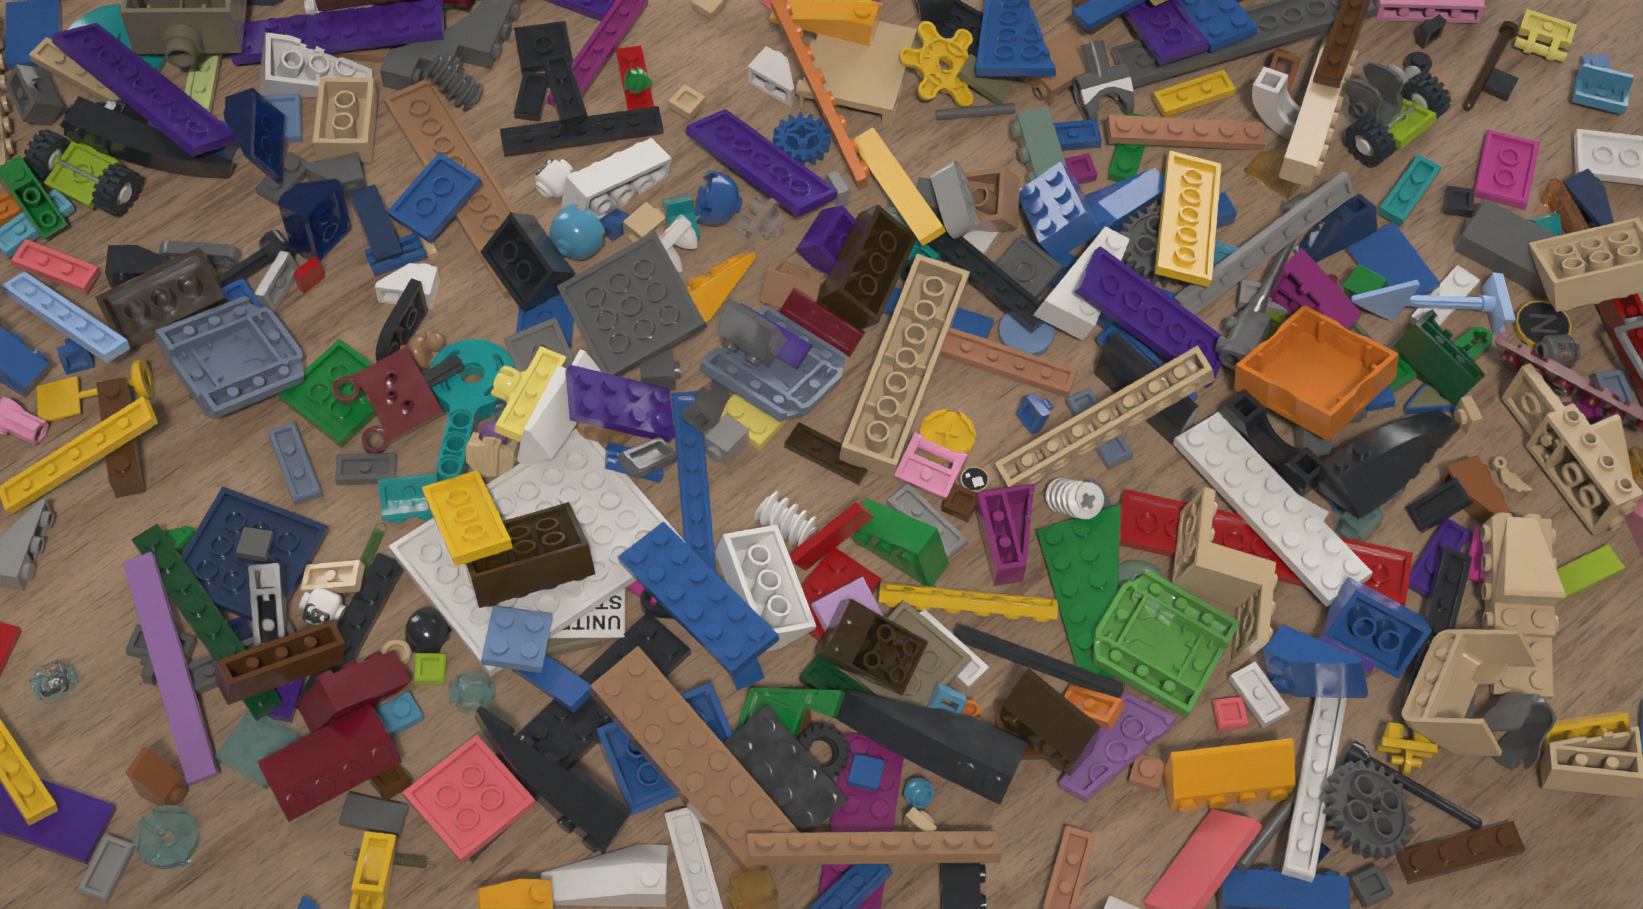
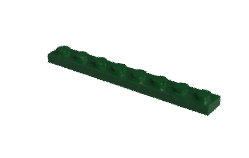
(199, 610)

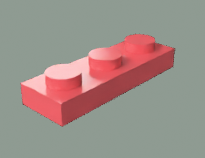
(55, 266)

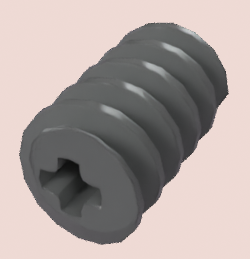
(453, 80)

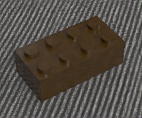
(868, 267)
(162, 297)

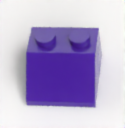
(826, 238)

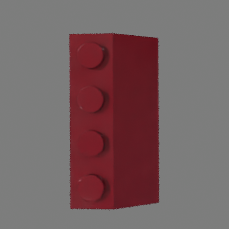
(329, 761)

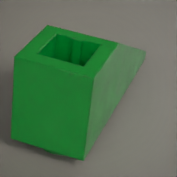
(30, 197)

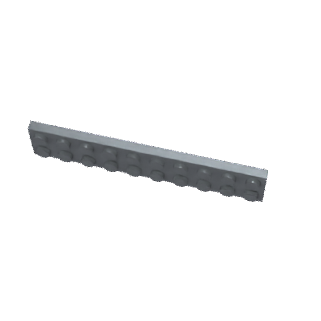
(1276, 22)

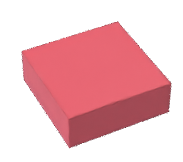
(1229, 713)

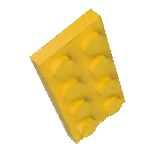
(466, 518)

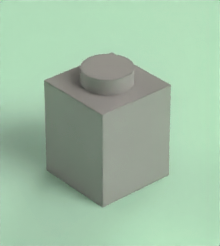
(726, 440)

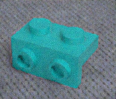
(404, 497)

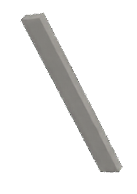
(1268, 242)

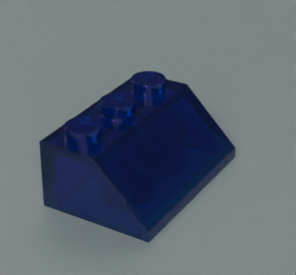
(315, 217)

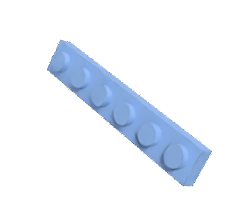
(66, 317)

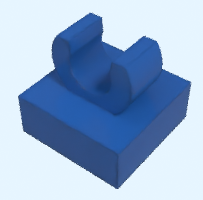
(74, 357)
(1034, 412)

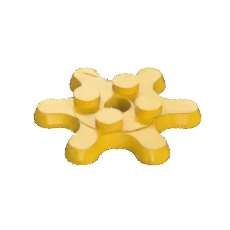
(926, 62)

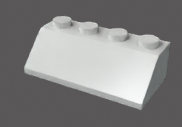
(763, 575)

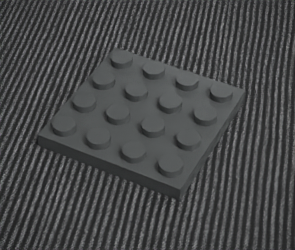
(631, 306)

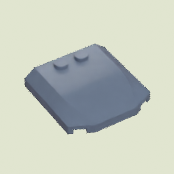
(231, 356)
(780, 388)

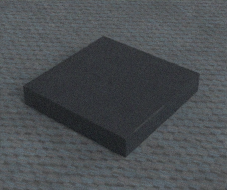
(539, 42)

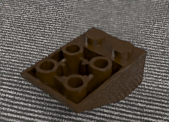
(871, 646)

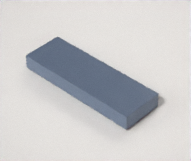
(1114, 451)
(294, 463)

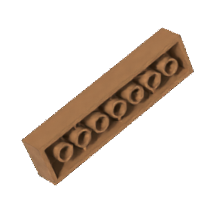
(688, 755)

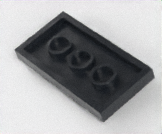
(786, 771)

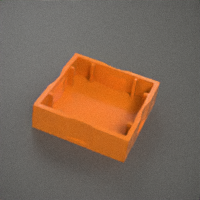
(1316, 372)

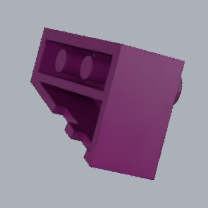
(1306, 284)
(1005, 530)

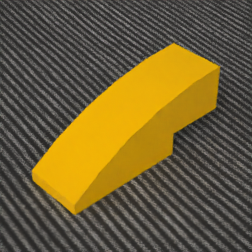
(373, 871)

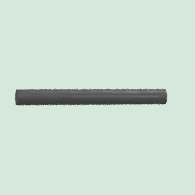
(1267, 833)

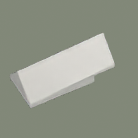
(550, 419)

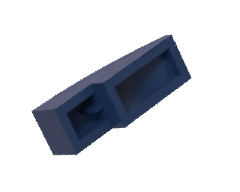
(375, 222)

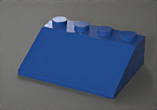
(633, 774)

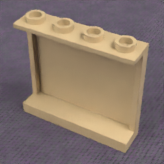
(863, 74)

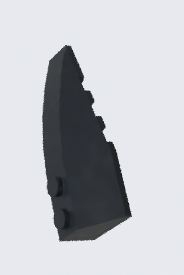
(137, 142)
(1383, 462)
(940, 741)
(566, 795)

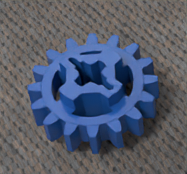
(803, 138)

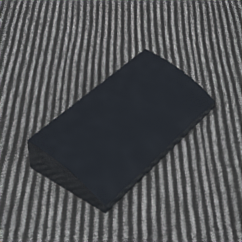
(1123, 365)

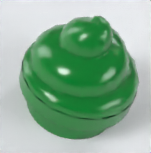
(637, 80)

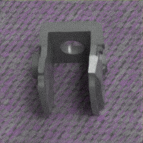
(1380, 93)

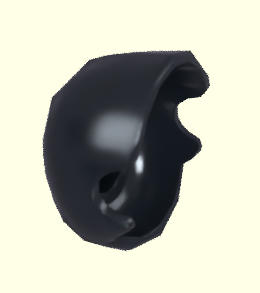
(426, 631)

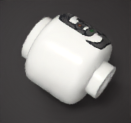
(552, 177)
(321, 606)

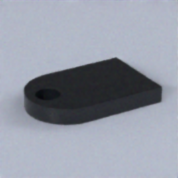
(403, 320)

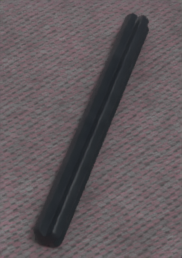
(1038, 661)

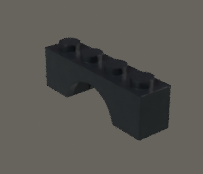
(1294, 465)

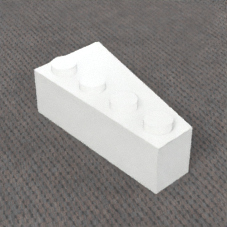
(617, 178)
(1065, 307)

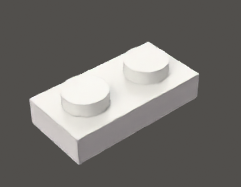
(1259, 694)

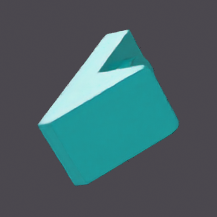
(680, 205)

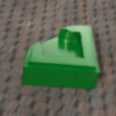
(180, 537)

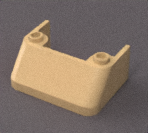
(1448, 682)

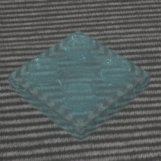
(251, 742)

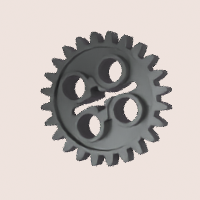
(1143, 236)
(1368, 810)

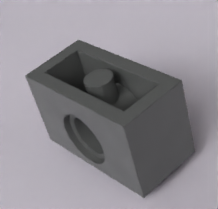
(34, 95)

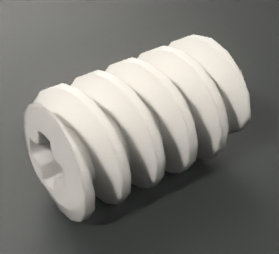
(1074, 498)
(790, 524)

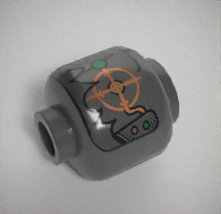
(1559, 348)

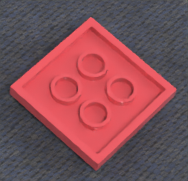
(469, 798)

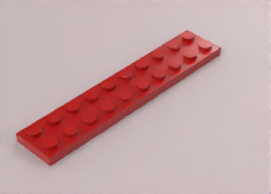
(1153, 523)

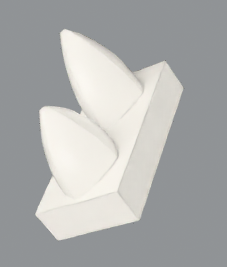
(680, 234)

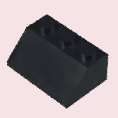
(526, 260)

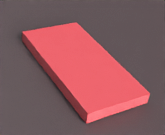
(1204, 862)

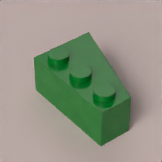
(903, 543)

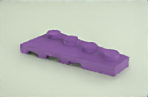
(1117, 748)

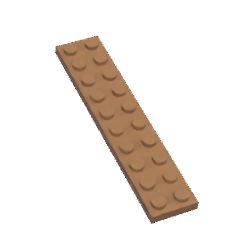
(434, 128)

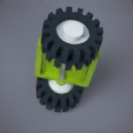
(1422, 105)
(82, 173)

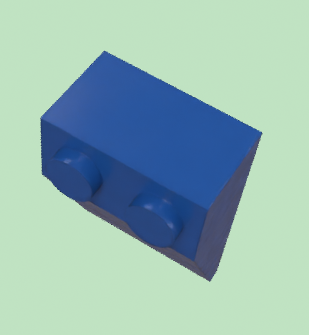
(1312, 667)

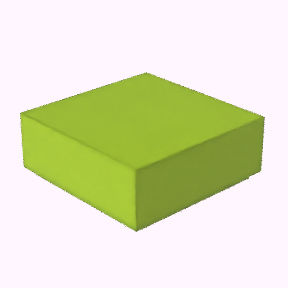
(430, 669)

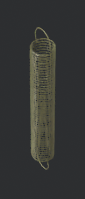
(402, 857)

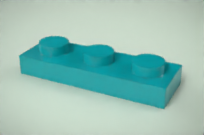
(1409, 190)

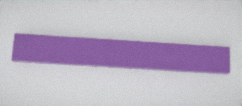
(171, 669)

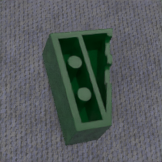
(1438, 358)

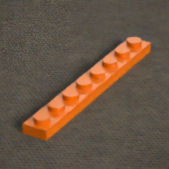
(825, 100)

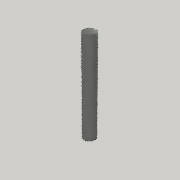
(975, 111)

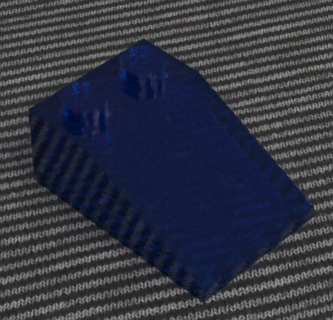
(258, 130)

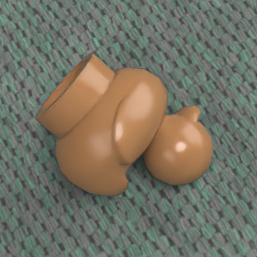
(421, 348)

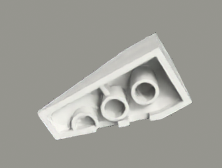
(294, 69)
(617, 878)

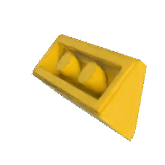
(1588, 726)

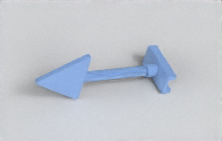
(1391, 300)

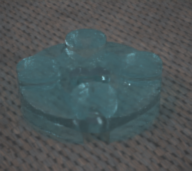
(176, 852)

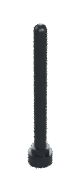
(1358, 752)

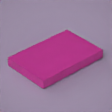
(1506, 169)

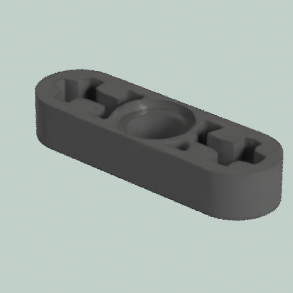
(220, 255)

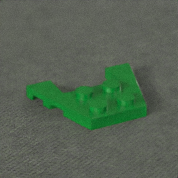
(791, 704)

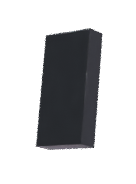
(531, 96)
(1440, 505)

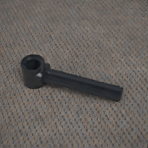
(270, 246)

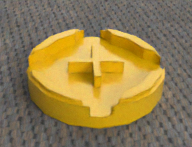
(950, 431)

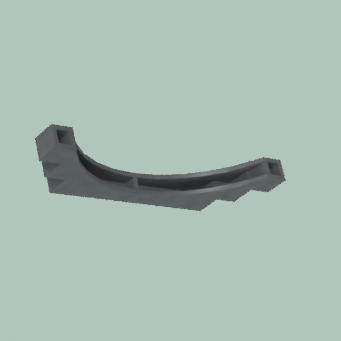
(472, 40)

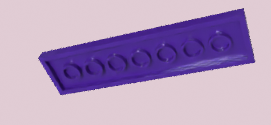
(349, 28)
(144, 89)

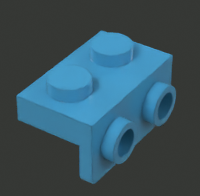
(1602, 88)

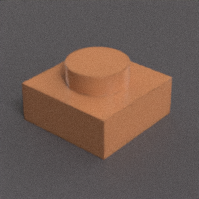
(1147, 773)

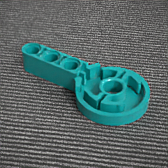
(466, 401)

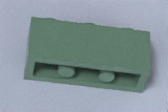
(1038, 141)

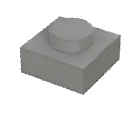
(842, 186)

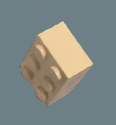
(345, 117)

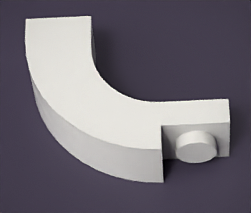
(1274, 102)

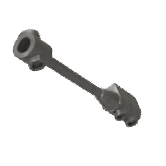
(1252, 323)

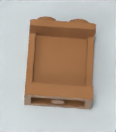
(1068, 61)

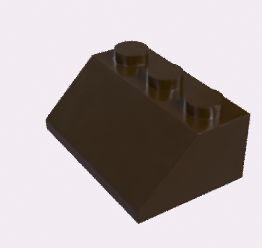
(1049, 723)

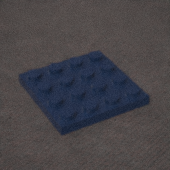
(214, 545)

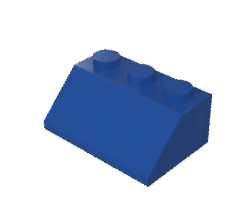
(1375, 627)

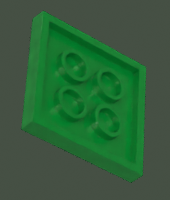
(315, 397)

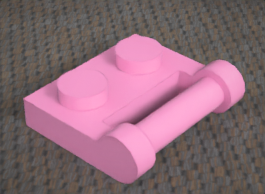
(927, 474)

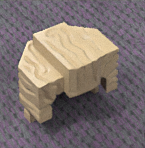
(491, 455)

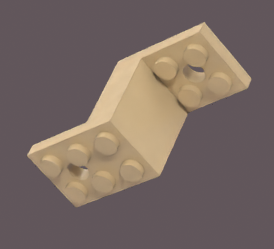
(1225, 575)

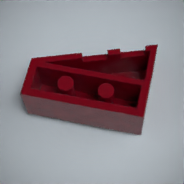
(352, 687)

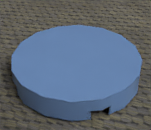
(1018, 337)

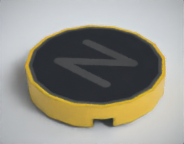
(1538, 320)

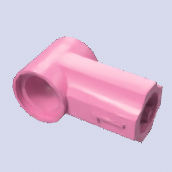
(21, 423)

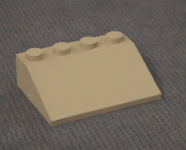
(1591, 264)

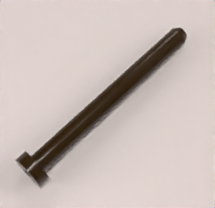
(1507, 31)

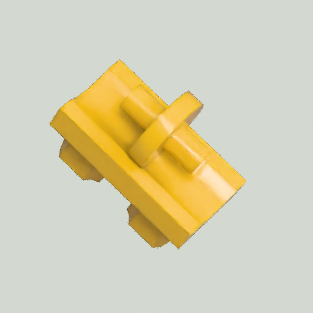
(1394, 744)

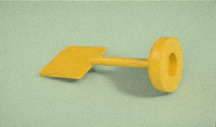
(63, 397)

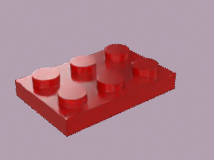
(830, 575)

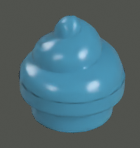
(918, 792)

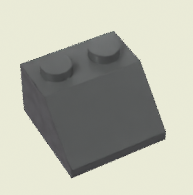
(750, 334)

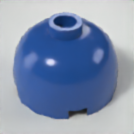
(717, 200)

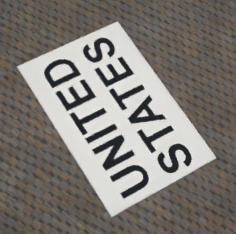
(604, 622)

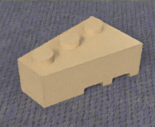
(1595, 765)

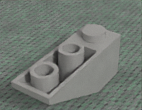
(22, 546)

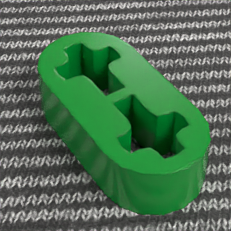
(1478, 349)

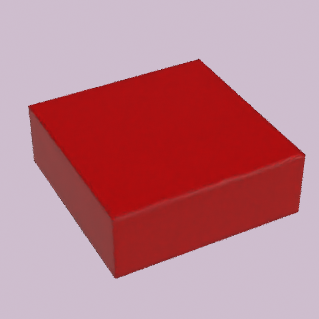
(309, 275)

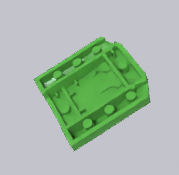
(1162, 641)

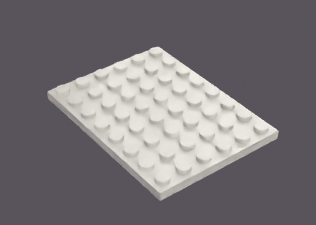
(606, 506)

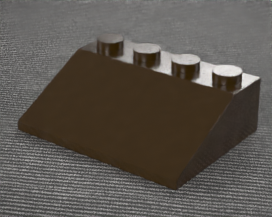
(545, 554)

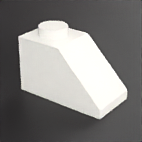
(772, 75)
(392, 286)

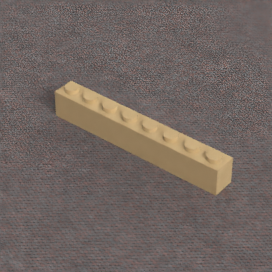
(1312, 127)

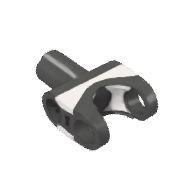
(1101, 80)

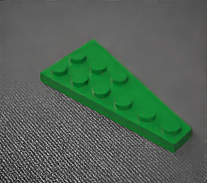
(1084, 575)

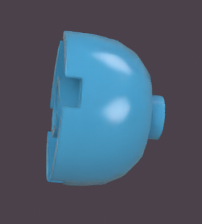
(576, 233)

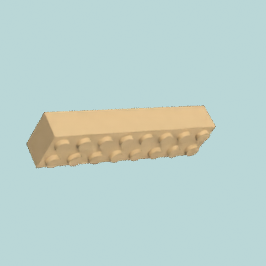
(904, 366)

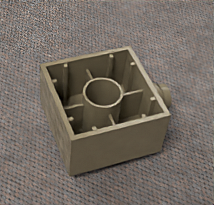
(184, 27)

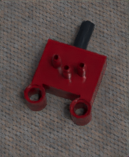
(397, 395)

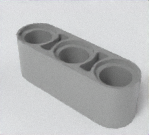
(955, 199)

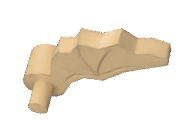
(1509, 479)

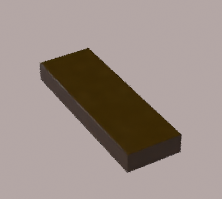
(823, 452)

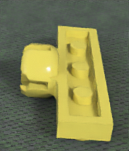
(523, 391)

